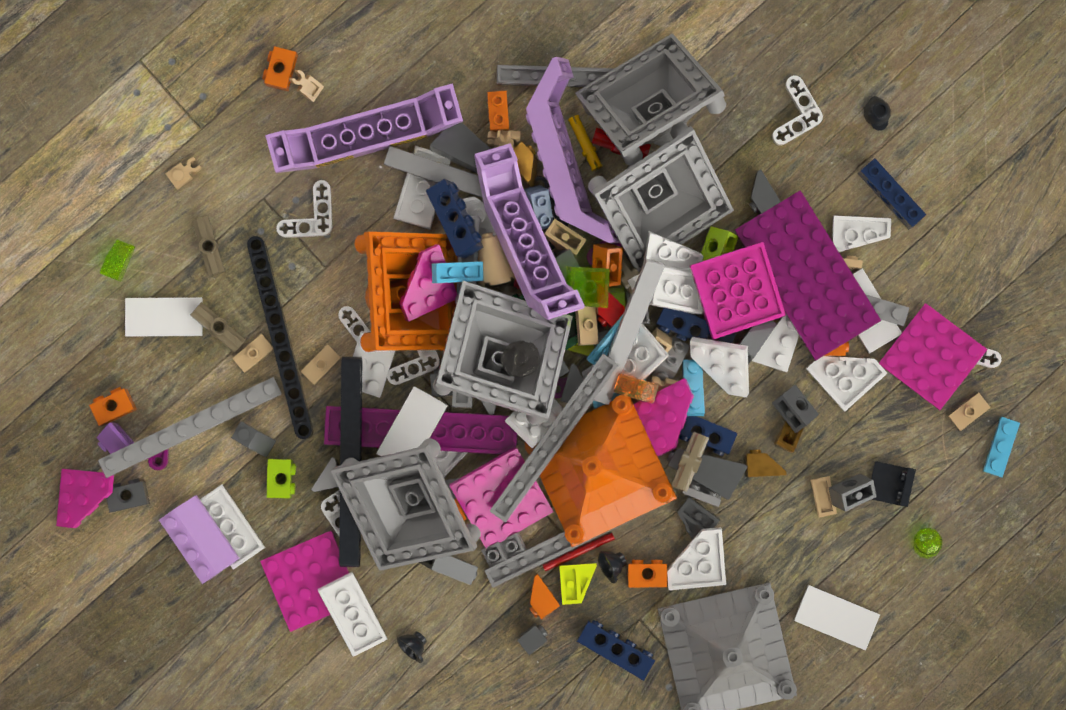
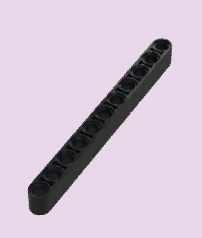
(281, 327)
(350, 448)

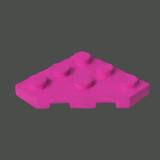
(421, 293)
(666, 415)
(81, 495)

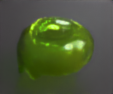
(927, 543)

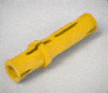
(585, 143)

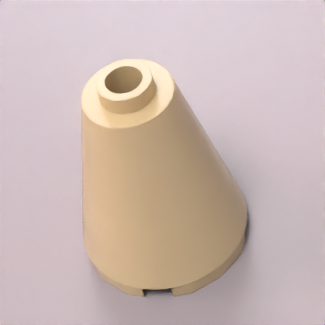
(495, 264)

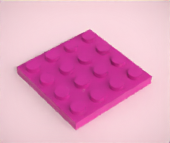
(737, 290)
(932, 356)
(483, 487)
(299, 574)

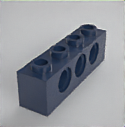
(891, 194)
(438, 196)
(689, 320)
(726, 436)
(639, 669)

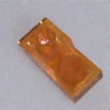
(636, 388)

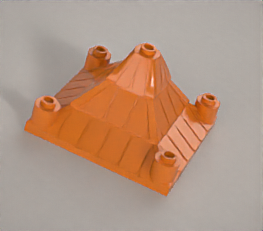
(389, 266)
(605, 473)

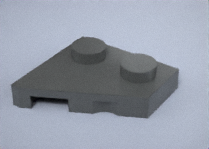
(696, 517)

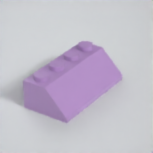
(199, 539)

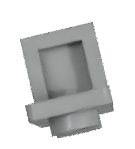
(671, 364)

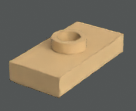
(587, 326)
(253, 353)
(320, 364)
(969, 411)
(821, 496)

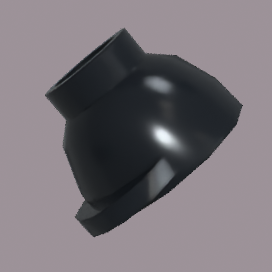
(877, 113)
(611, 564)
(412, 645)

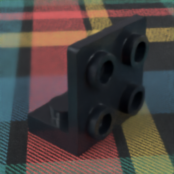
(892, 483)

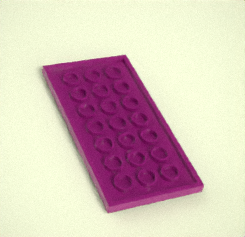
(810, 276)

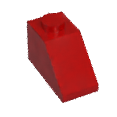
(610, 315)

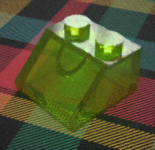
(591, 284)

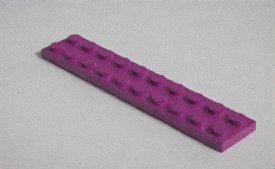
(453, 432)

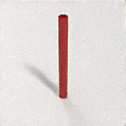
(579, 551)

